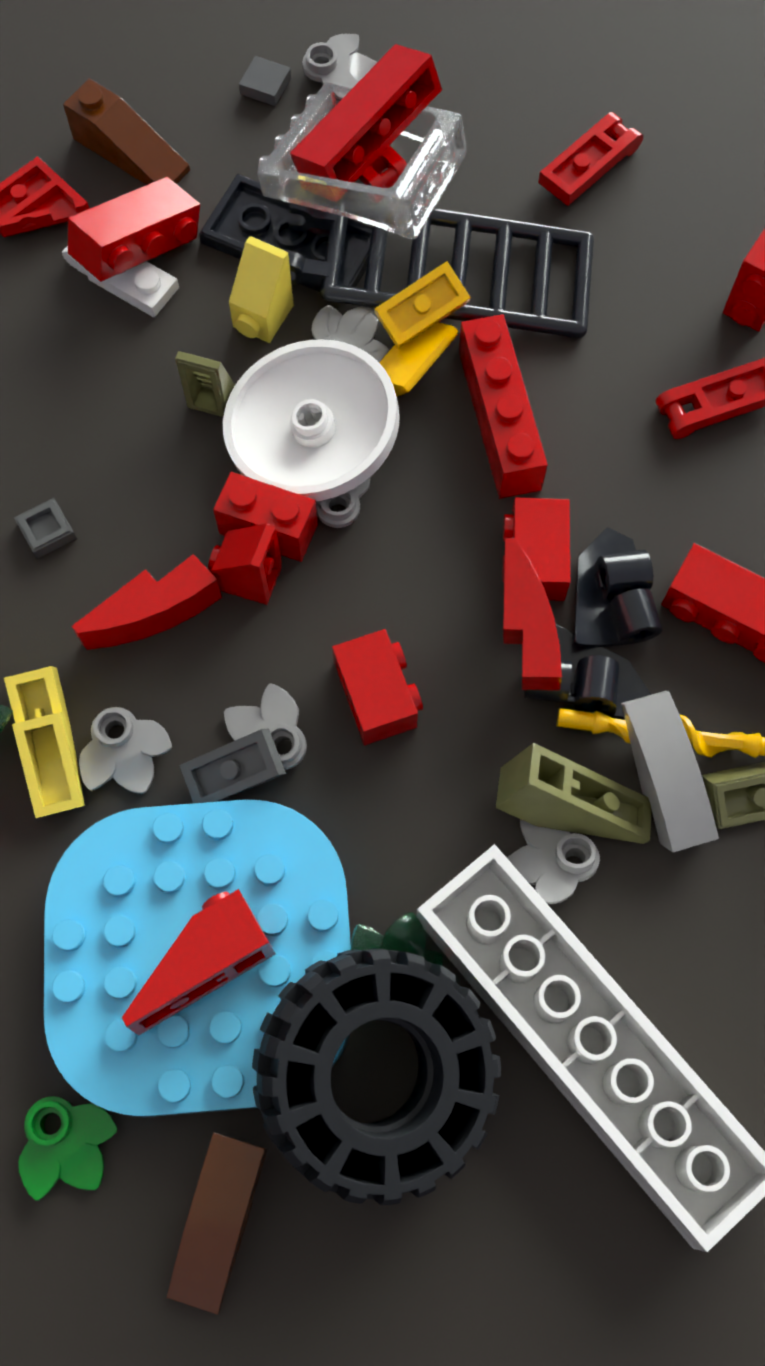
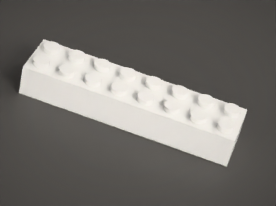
(598, 1049)

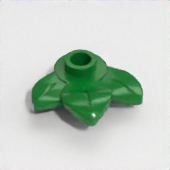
(70, 1152)

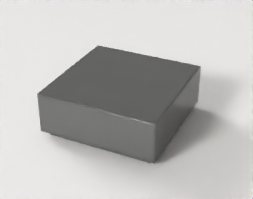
(265, 80)
(45, 528)

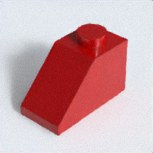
(248, 562)

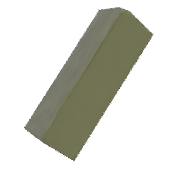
(737, 795)

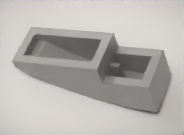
(669, 772)

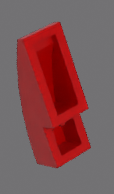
(149, 606)
(530, 621)

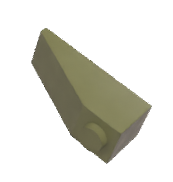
(571, 798)

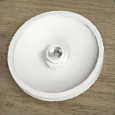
(312, 418)

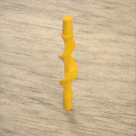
(704, 743)

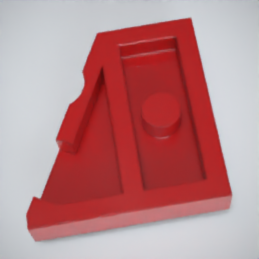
(36, 199)

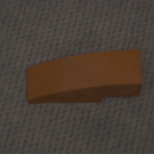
(216, 1222)

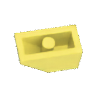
(261, 290)

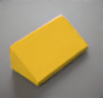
(413, 359)

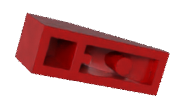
(207, 954)

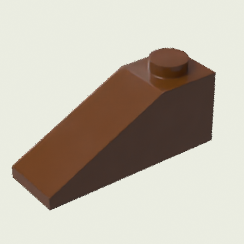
(120, 135)

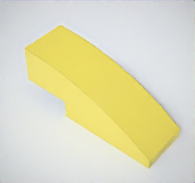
(45, 741)

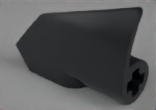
(614, 593)
(593, 679)

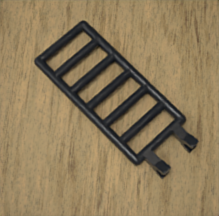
(328, 272)

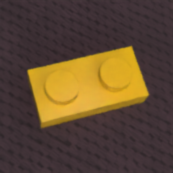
(422, 304)

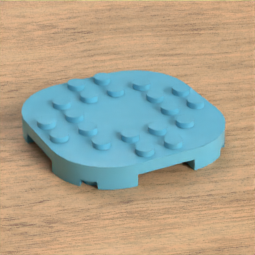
(124, 902)

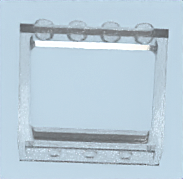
(397, 209)

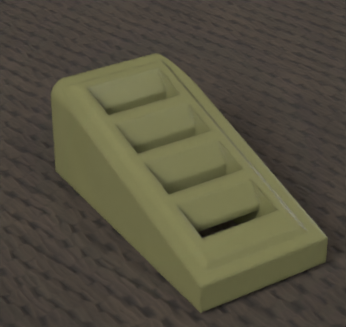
(204, 383)

